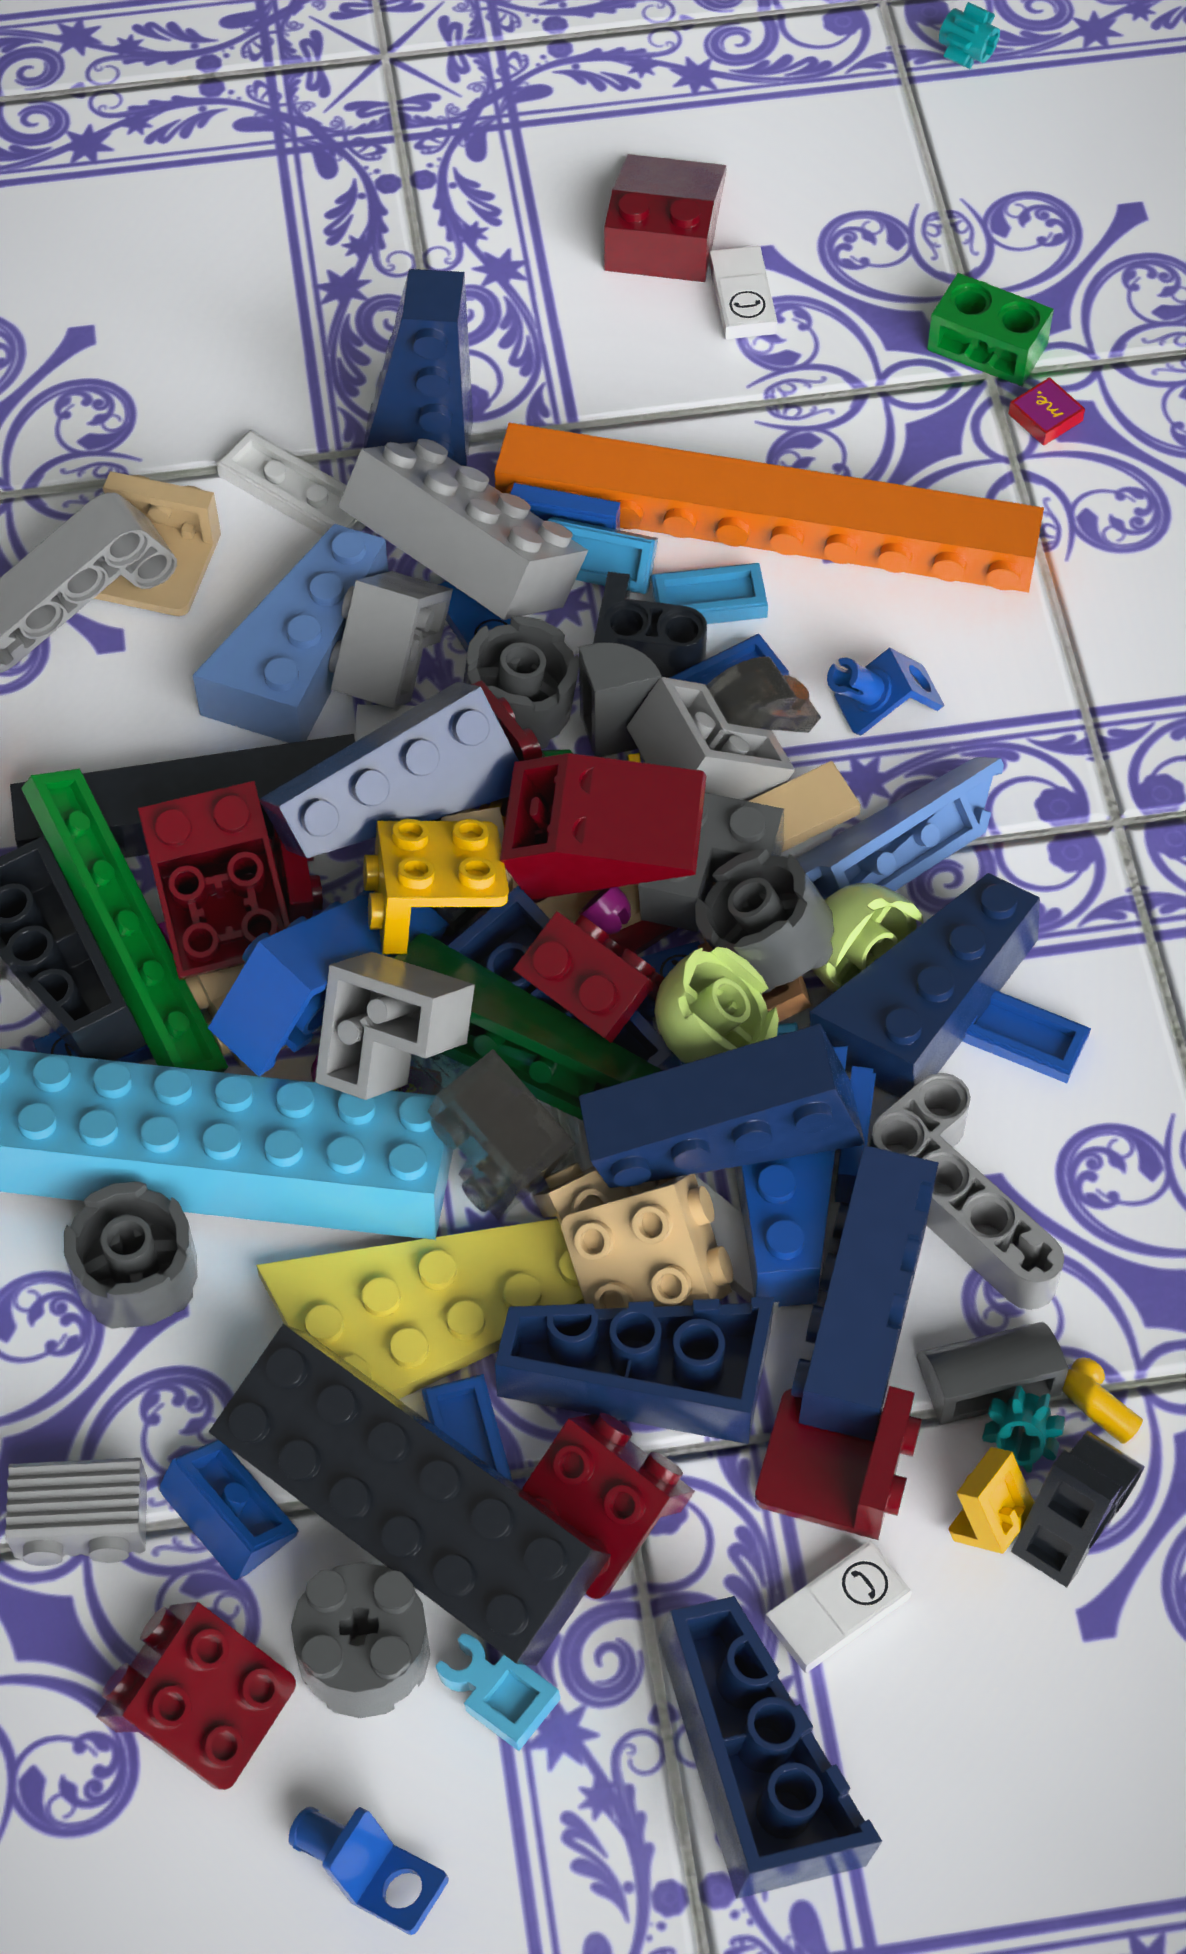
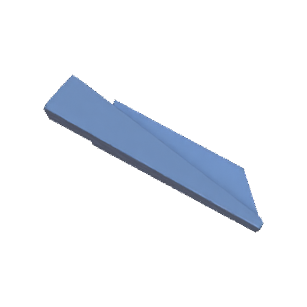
(908, 834)

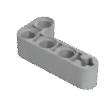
(73, 567)
(1019, 1260)

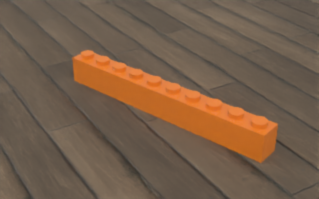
(782, 507)

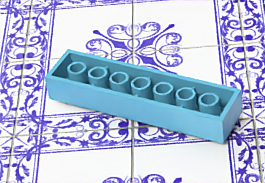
(222, 1143)

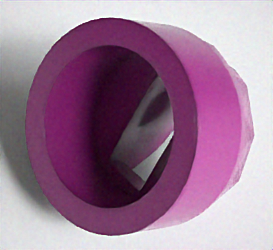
(608, 910)

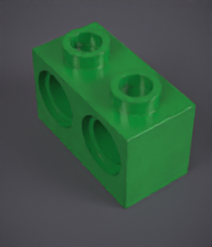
(990, 329)

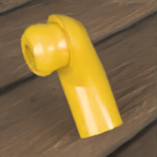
(1099, 1405)

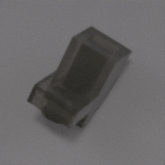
(763, 698)

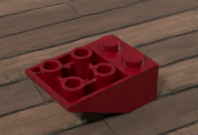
(600, 823)
(213, 876)

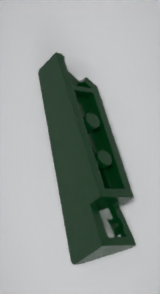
(538, 1042)

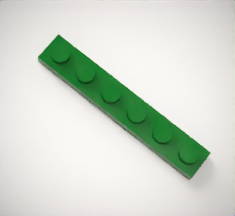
(121, 922)

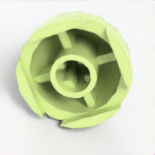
(866, 925)
(713, 1005)

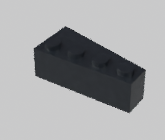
(56, 960)

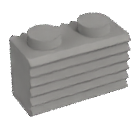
(76, 1510)

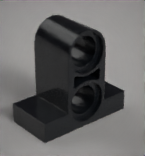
(663, 632)
(1076, 1506)

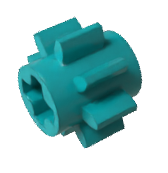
(969, 35)
(1039, 1426)

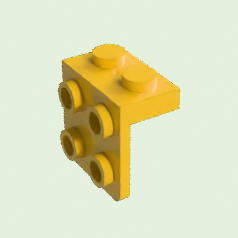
(430, 867)

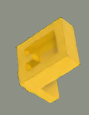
(993, 1503)

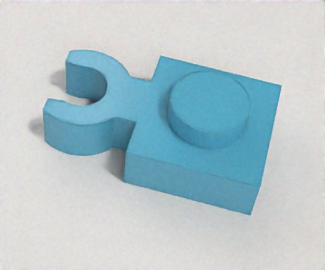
(504, 1695)

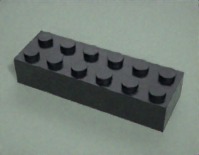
(410, 1495)

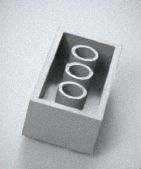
(463, 528)

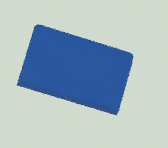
(226, 1508)

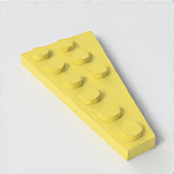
(423, 1304)

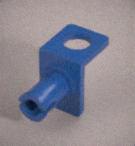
(879, 688)
(365, 1863)

